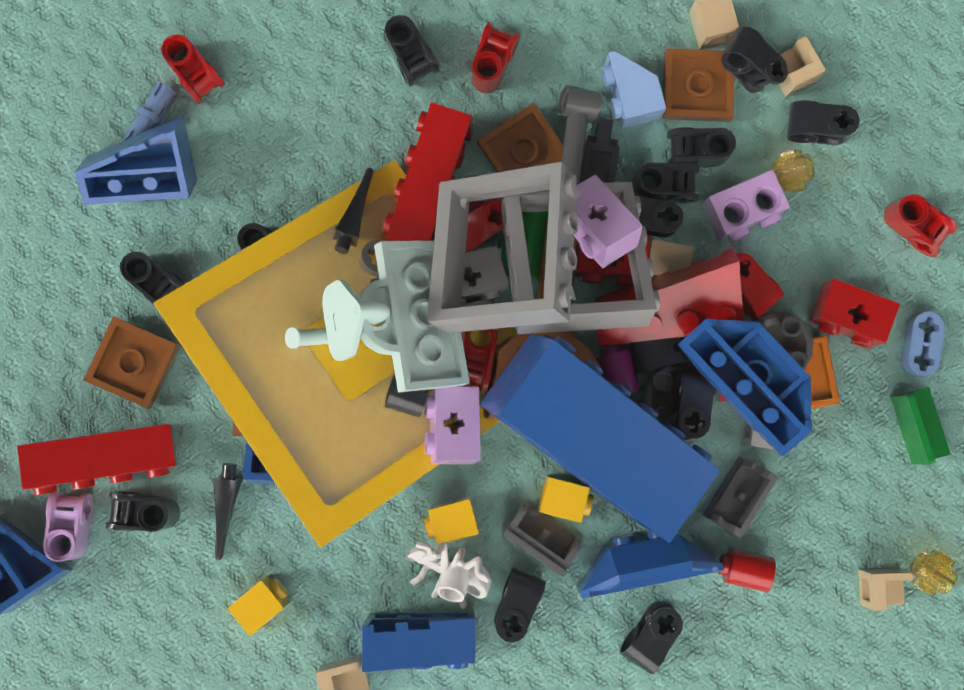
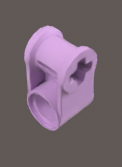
(63, 522)

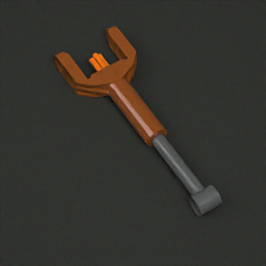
(579, 107)

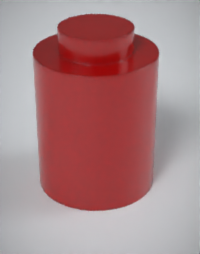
(748, 569)

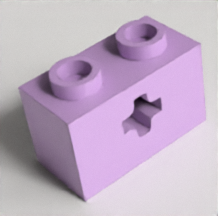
(604, 223)
(464, 409)

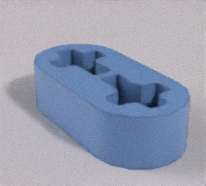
(927, 344)

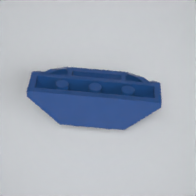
(754, 378)
(644, 562)

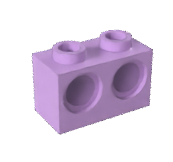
(743, 201)

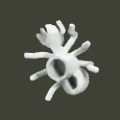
(455, 576)

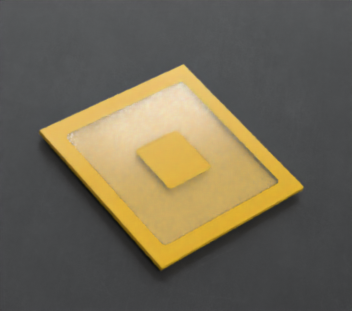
(301, 411)

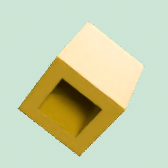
(565, 499)
(451, 521)
(259, 604)

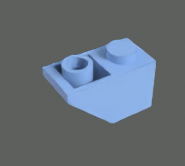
(634, 91)

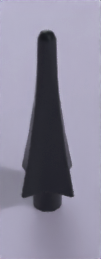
(349, 225)
(225, 492)

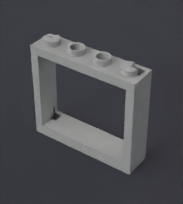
(450, 245)
(584, 315)

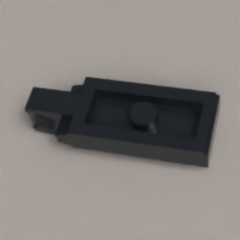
(600, 154)

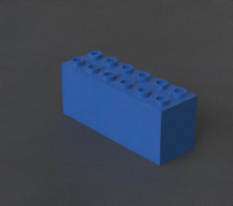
(601, 434)

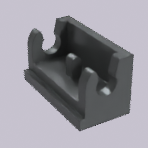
(740, 496)
(542, 538)

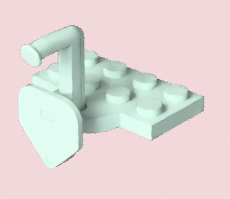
(399, 303)

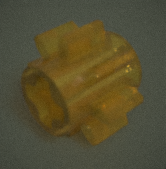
(793, 170)
(933, 572)

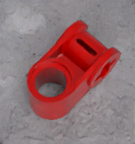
(494, 52)
(193, 71)
(483, 222)
(926, 225)
(757, 288)
(479, 358)

